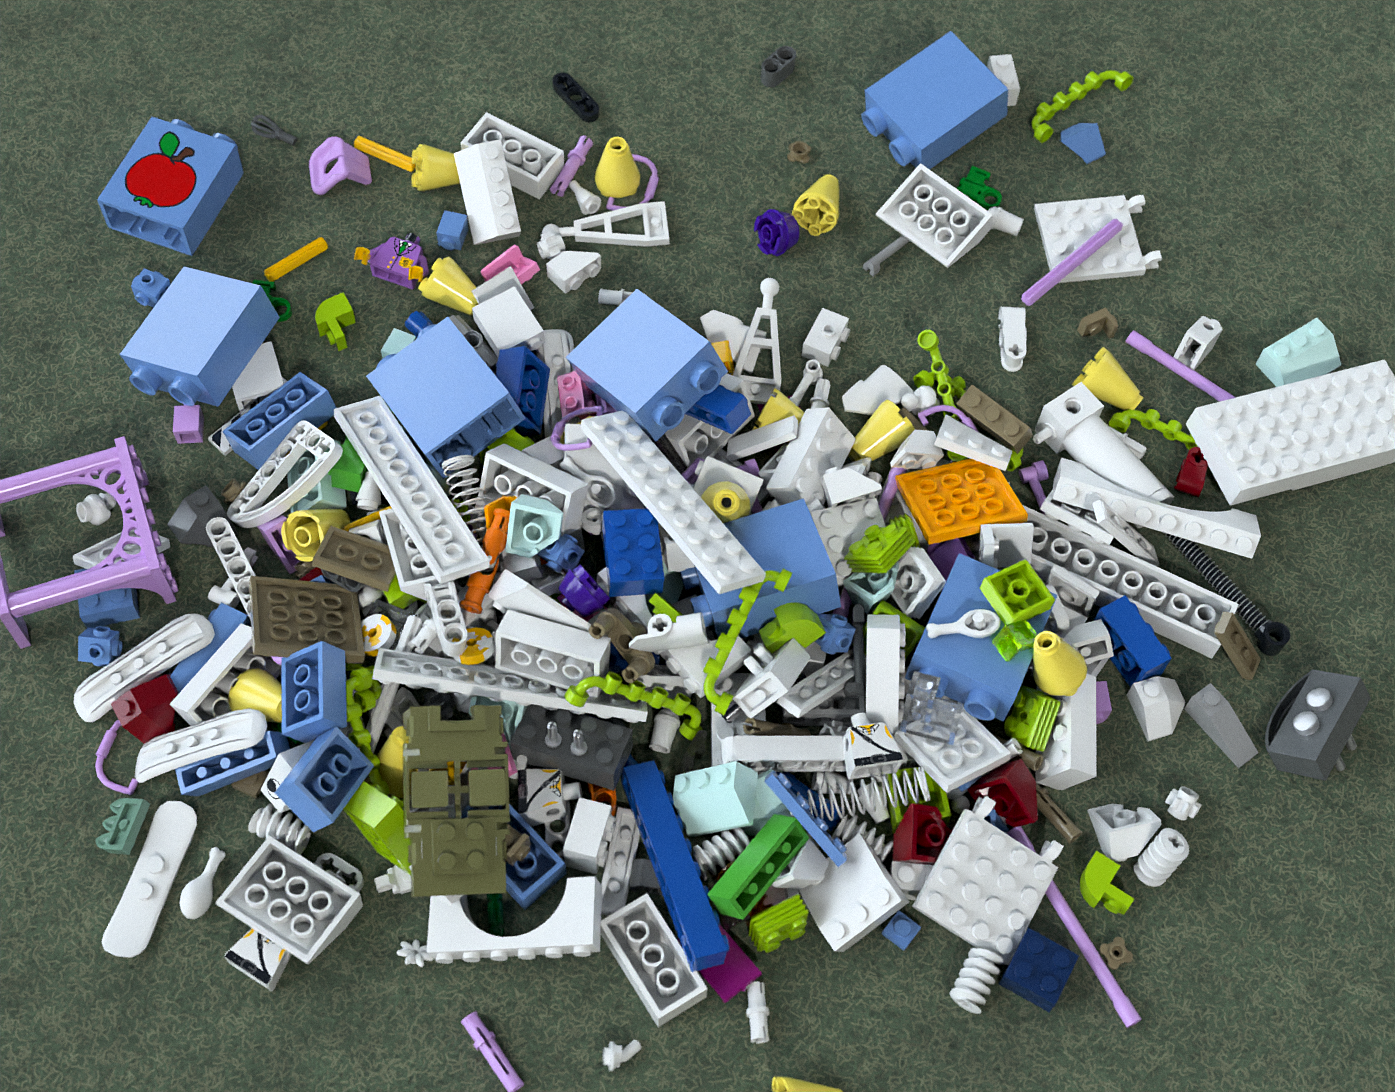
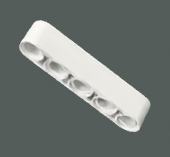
(232, 562)

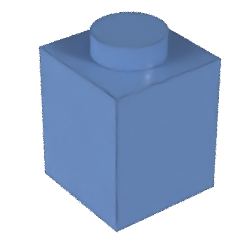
(452, 230)

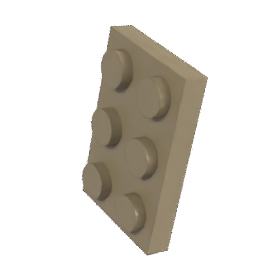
(355, 558)

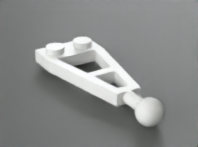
(654, 226)
(758, 388)

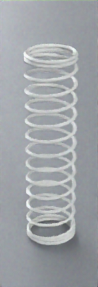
(464, 461)
(921, 778)

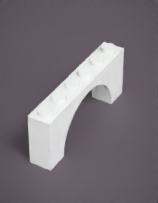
(685, 661)
(571, 929)

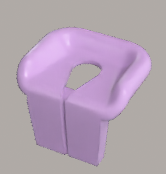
(350, 165)

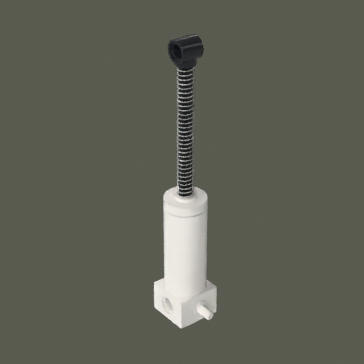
(1075, 425)

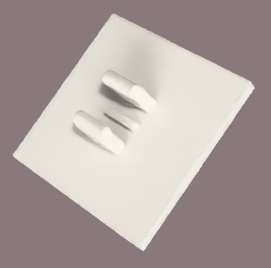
(498, 285)

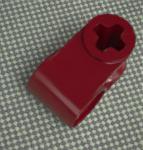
(1192, 473)

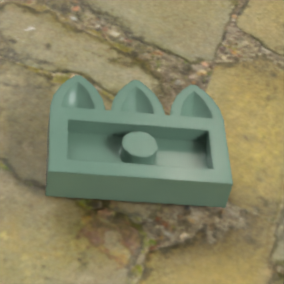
(123, 826)

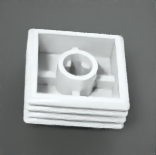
(916, 583)

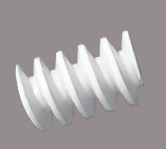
(282, 829)
(849, 829)
(719, 850)
(1161, 857)
(974, 977)

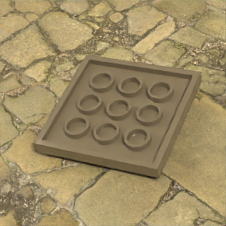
(302, 613)

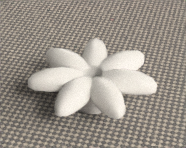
(414, 953)

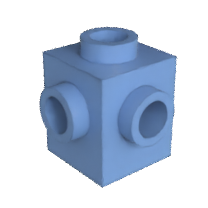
(149, 287)
(562, 554)
(837, 635)
(99, 646)

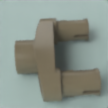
(618, 628)

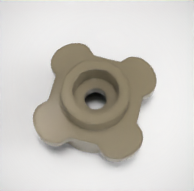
(803, 148)
(232, 490)
(303, 568)
(1114, 961)

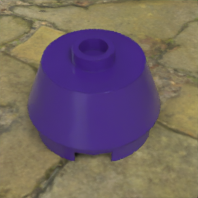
(776, 231)
(582, 592)

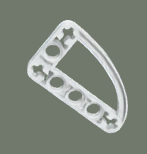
(246, 509)

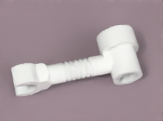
(810, 376)
(225, 593)

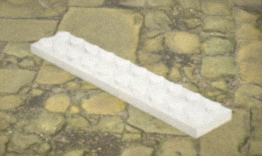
(411, 490)
(673, 502)
(497, 685)

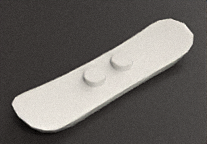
(553, 353)
(142, 664)
(200, 741)
(151, 880)

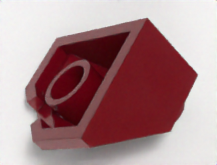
(147, 708)
(1012, 790)
(920, 835)

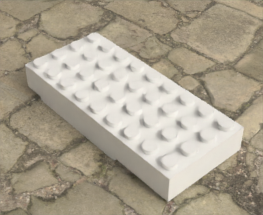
(1299, 432)

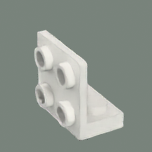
(1005, 544)

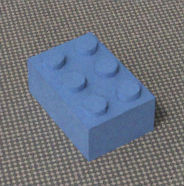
(313, 691)
(324, 779)

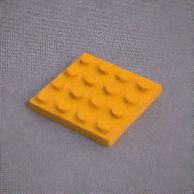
(958, 499)

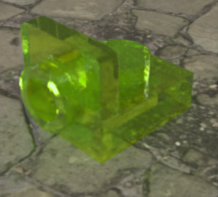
(1014, 638)

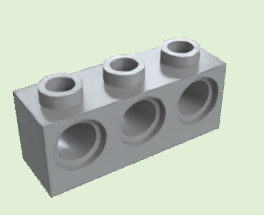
(836, 708)

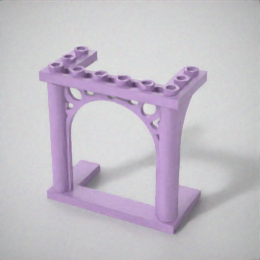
(142, 571)

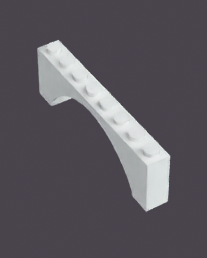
(1225, 530)

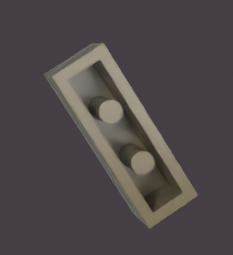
(994, 419)

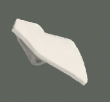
(724, 327)
(878, 387)
(666, 635)

